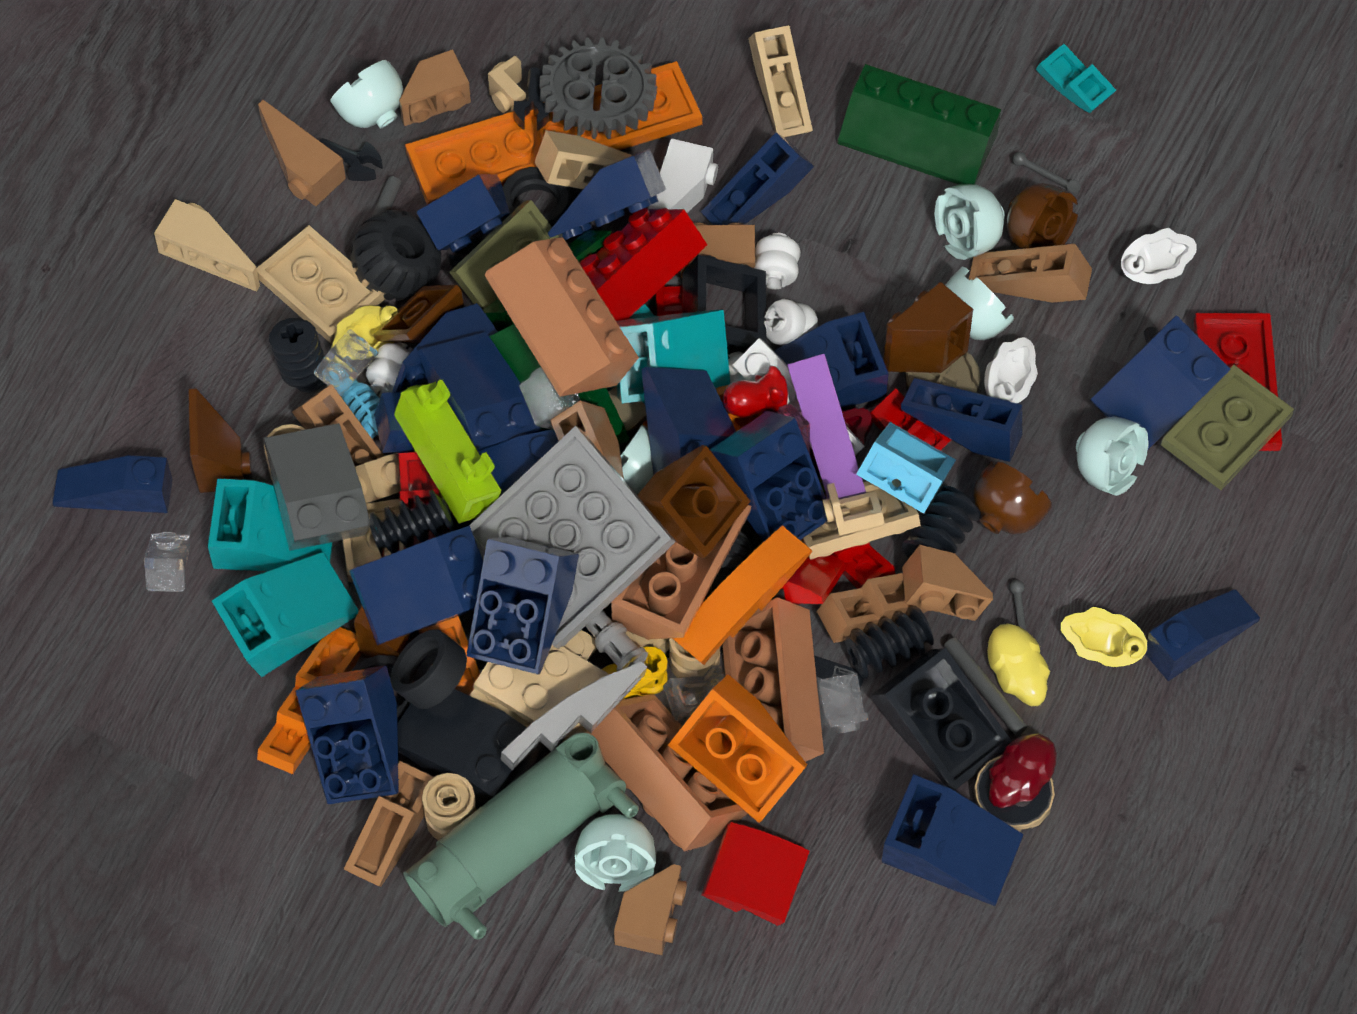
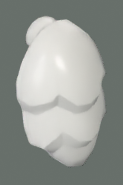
(1157, 256)
(1011, 371)

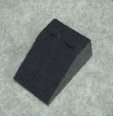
(942, 717)
(460, 739)

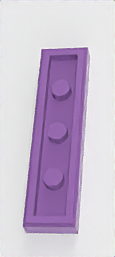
(827, 426)

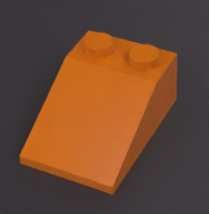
(739, 748)

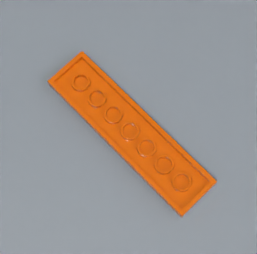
(504, 147)

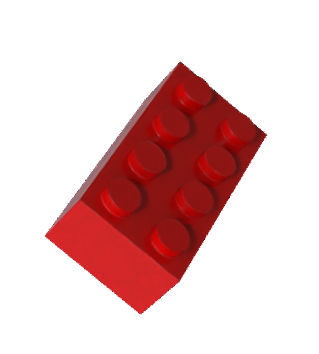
(642, 258)

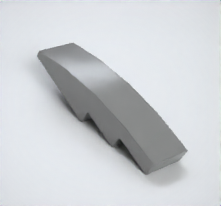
(585, 707)

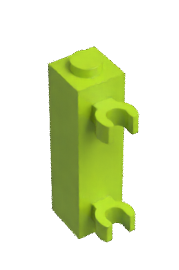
(447, 450)

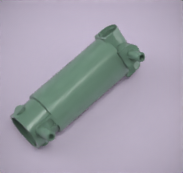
(516, 831)

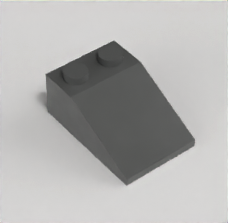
(316, 486)

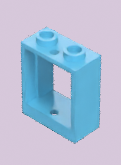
(910, 460)

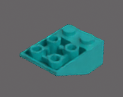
(675, 342)
(250, 529)
(285, 611)

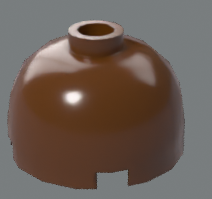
(1041, 216)
(1008, 501)

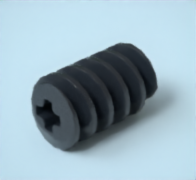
(297, 353)
(944, 522)
(411, 523)
(888, 640)

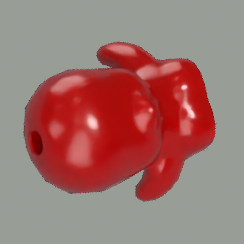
(754, 397)

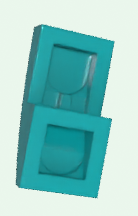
(1073, 80)

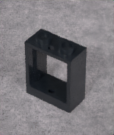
(732, 276)

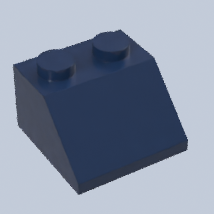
(464, 212)

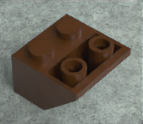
(928, 333)

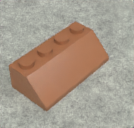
(562, 317)
(669, 591)
(777, 665)
(671, 790)

